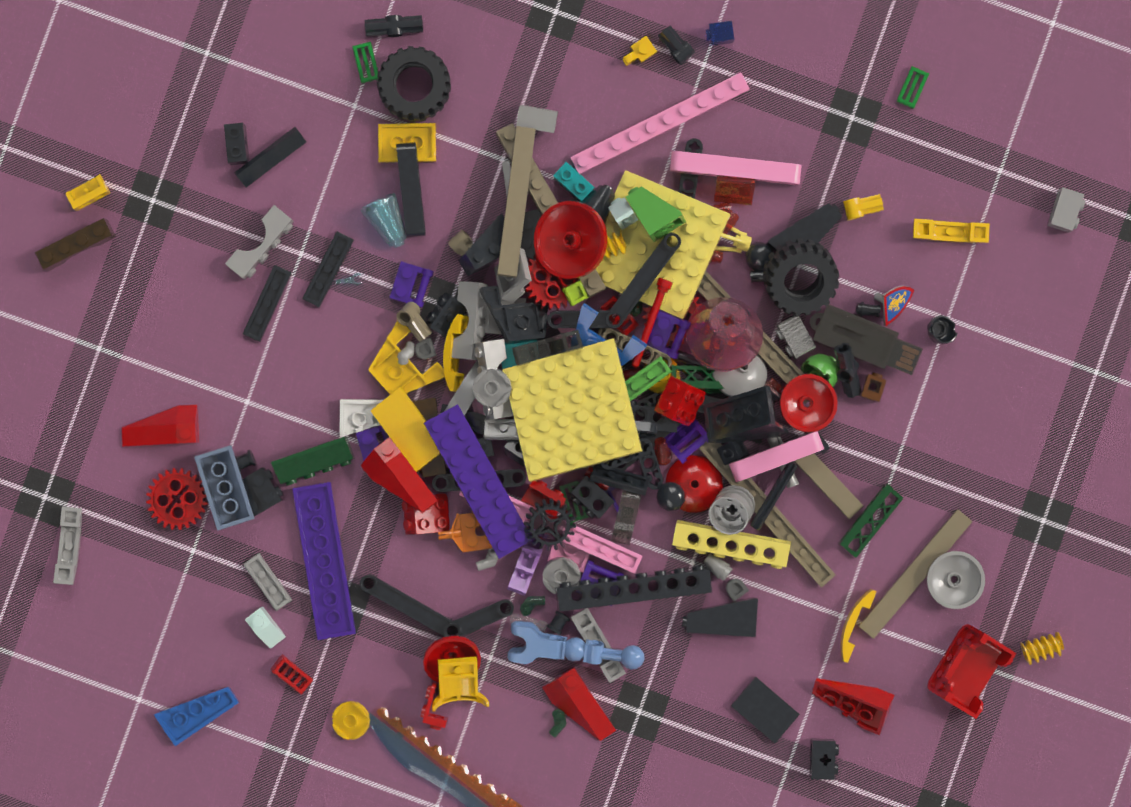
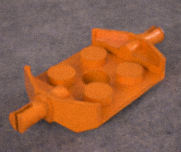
(464, 534)

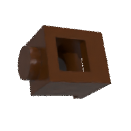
(873, 395)

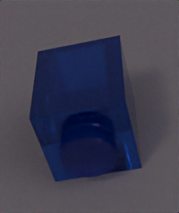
(720, 33)

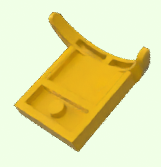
(458, 682)

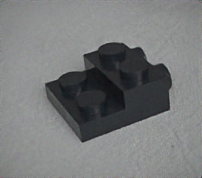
(262, 491)

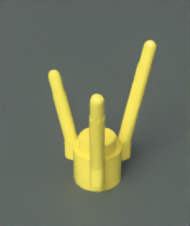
(741, 242)

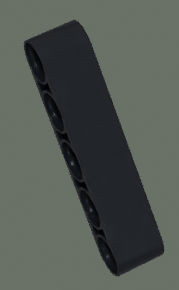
(411, 189)
(508, 481)

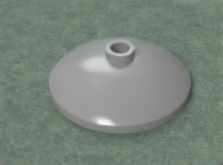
(742, 380)
(969, 581)

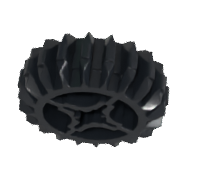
(542, 529)

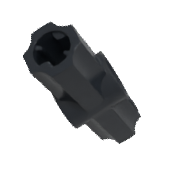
(394, 26)
(847, 370)

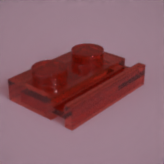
(734, 190)

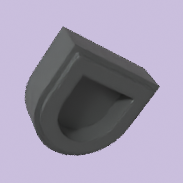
(425, 349)
(736, 589)

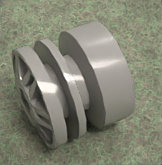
(732, 518)

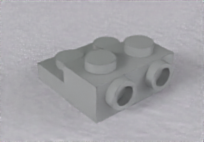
(513, 288)

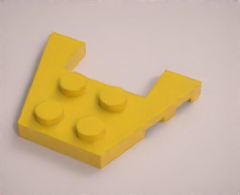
(392, 374)

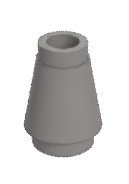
(718, 567)

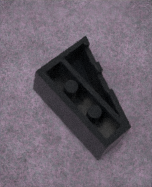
(485, 249)

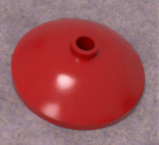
(821, 400)
(708, 480)
(440, 649)

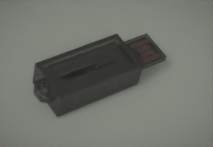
(868, 340)

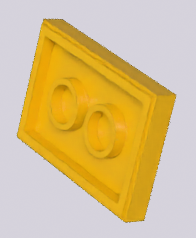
(391, 134)

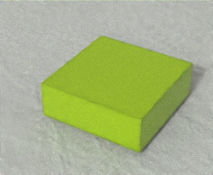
(575, 293)

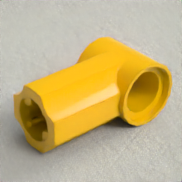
(858, 207)

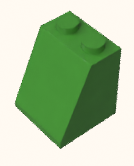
(654, 213)

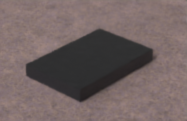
(765, 709)

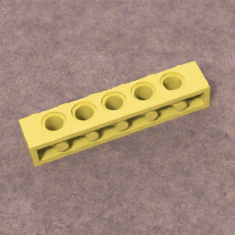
(742, 539)

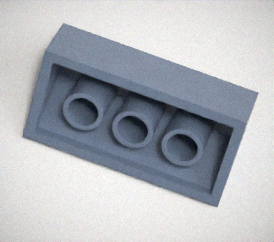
(224, 487)

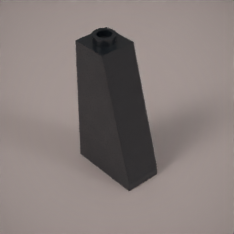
(811, 227)
(731, 618)

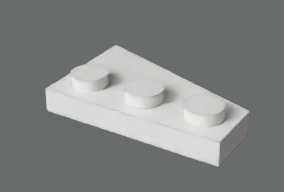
(356, 415)

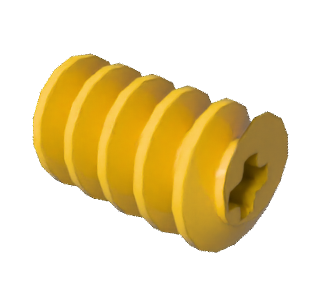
(615, 244)
(1042, 648)

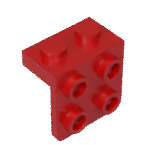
(680, 401)
(537, 491)
(431, 521)
(436, 721)

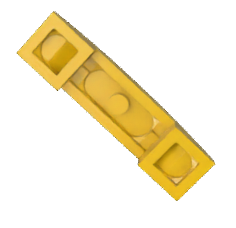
(951, 231)
(451, 364)
(865, 601)

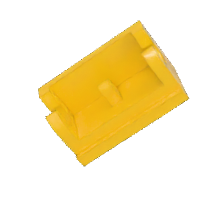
(87, 193)

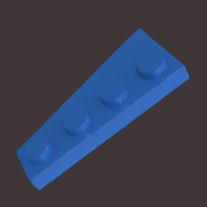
(193, 715)

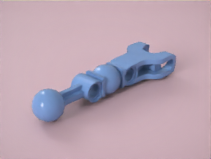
(574, 649)

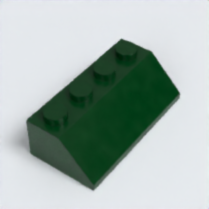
(313, 460)

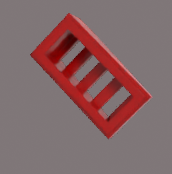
(609, 303)
(275, 669)

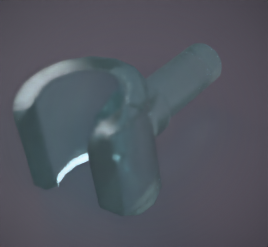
(349, 280)

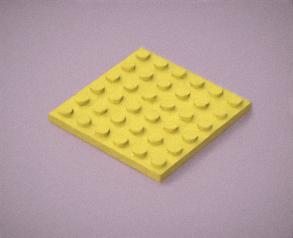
(688, 263)
(572, 410)

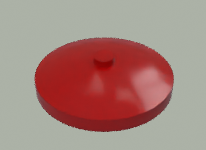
(570, 239)

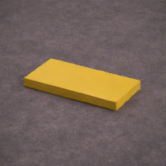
(406, 428)

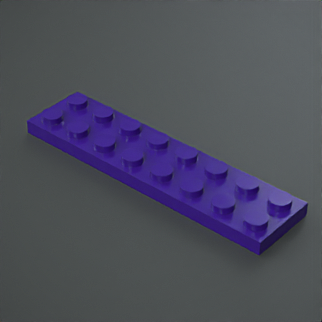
(477, 481)
(324, 560)

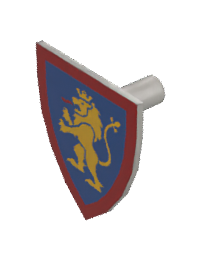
(894, 302)

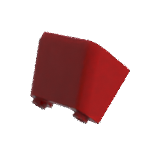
(968, 669)

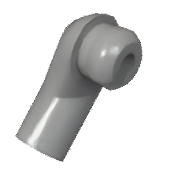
(406, 353)
(490, 560)

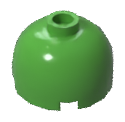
(823, 366)

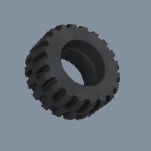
(414, 58)
(813, 296)

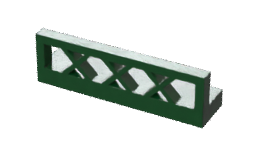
(709, 387)
(866, 515)

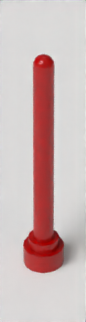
(662, 287)

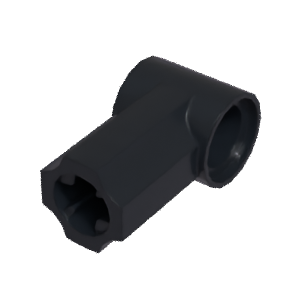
(679, 49)

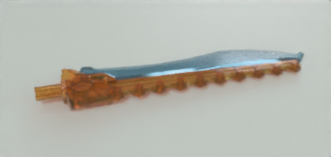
(421, 765)

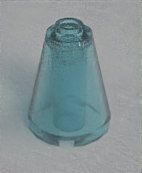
(386, 219)

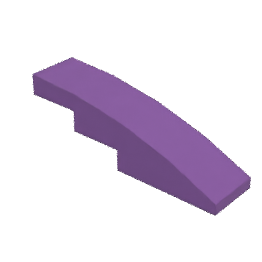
(525, 567)

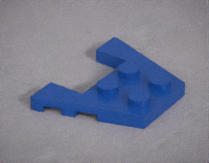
(589, 337)

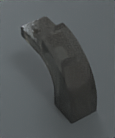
(548, 347)
(626, 517)

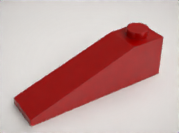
(171, 426)
(392, 471)
(576, 700)
(863, 703)

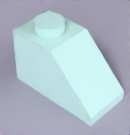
(622, 213)
(265, 627)

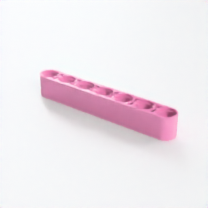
(735, 167)

